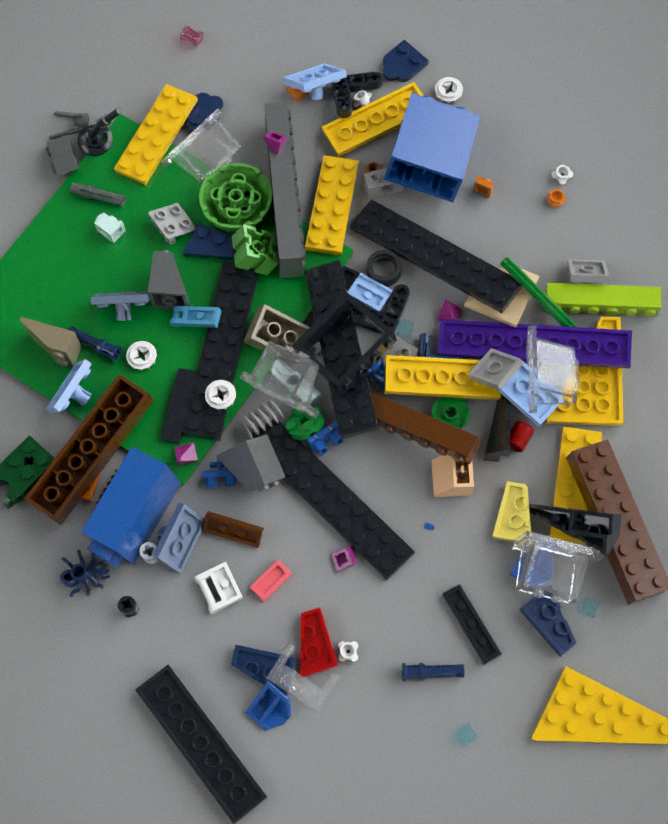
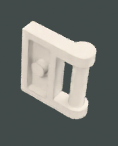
(224, 584)

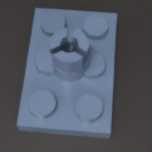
(122, 302)
(179, 538)

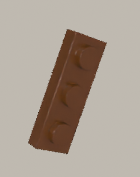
(233, 529)

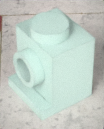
(109, 227)

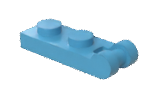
(195, 316)

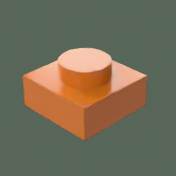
(296, 94)
(483, 186)

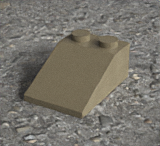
(274, 327)
(56, 341)

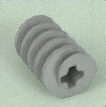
(261, 418)

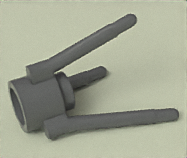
(79, 119)

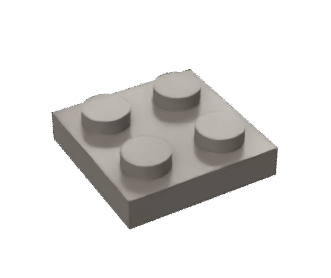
(587, 271)
(495, 369)

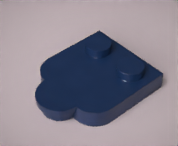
(403, 62)
(203, 108)

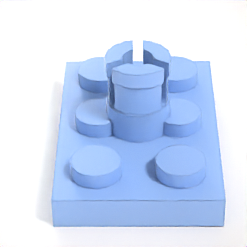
(314, 79)
(71, 389)
(517, 391)

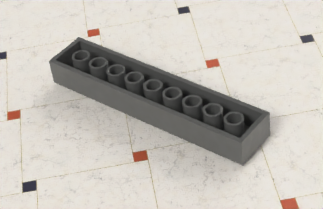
(285, 194)

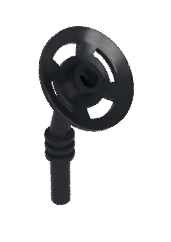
(95, 135)

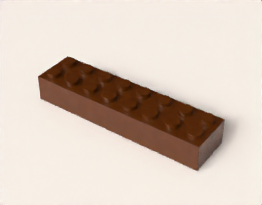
(89, 449)
(607, 491)

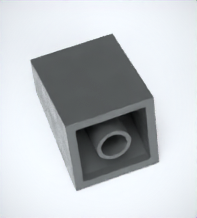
(165, 282)
(254, 464)

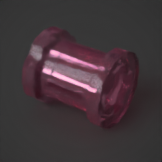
(191, 35)

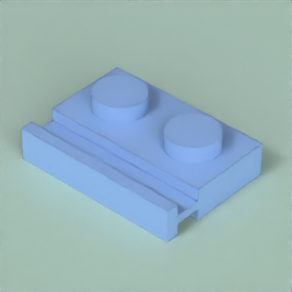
(370, 292)

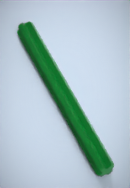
(537, 293)

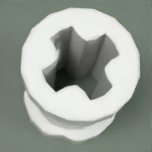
(144, 552)

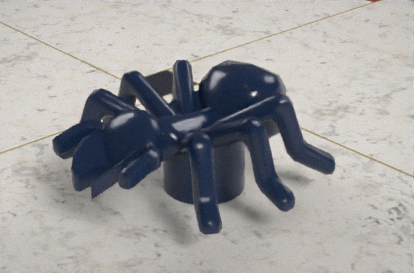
(80, 575)

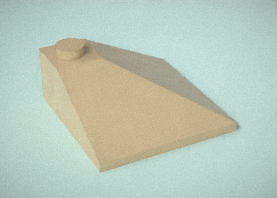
(515, 309)

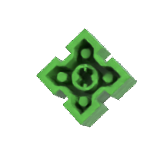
(255, 249)

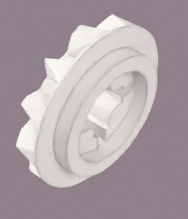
(446, 83)
(144, 347)
(212, 391)

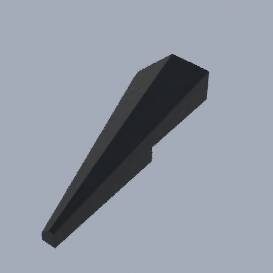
(500, 431)
(591, 527)

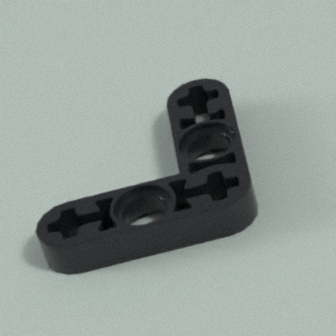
(348, 86)
(384, 317)

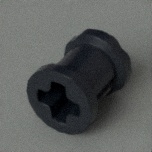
(127, 600)

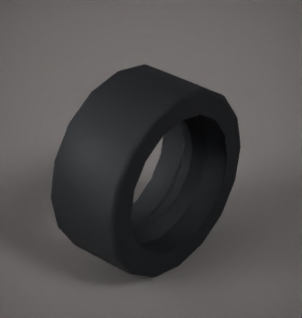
(384, 255)

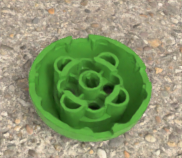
(235, 180)

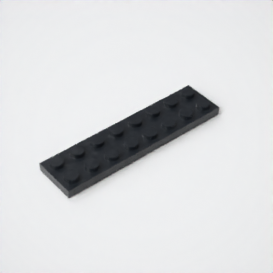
(201, 744)

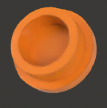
(556, 198)

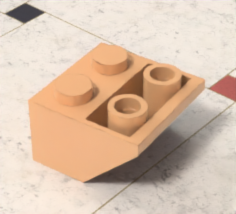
(452, 477)

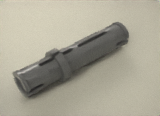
(78, 189)

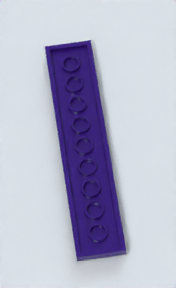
(591, 345)

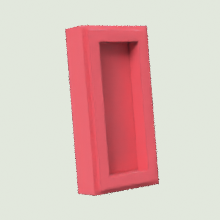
(270, 580)

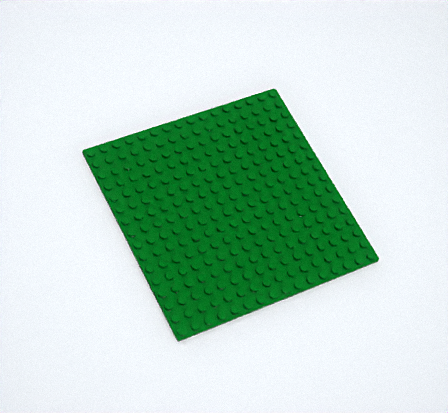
(66, 261)

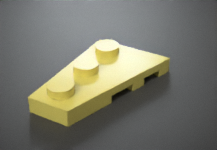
(513, 513)

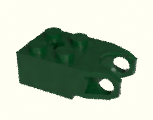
(19, 474)

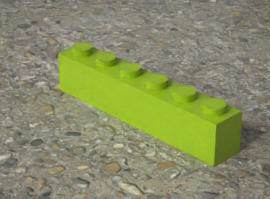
(605, 299)

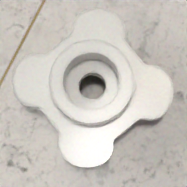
(361, 98)
(562, 169)
(352, 646)

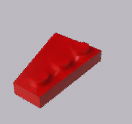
(316, 645)

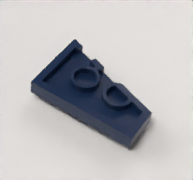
(210, 243)
(550, 623)
(258, 663)

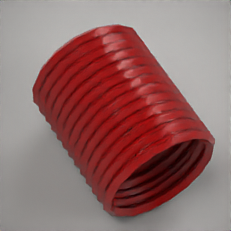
(520, 436)

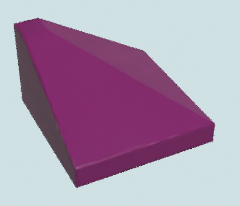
(275, 141)
(449, 311)
(186, 454)
(343, 558)

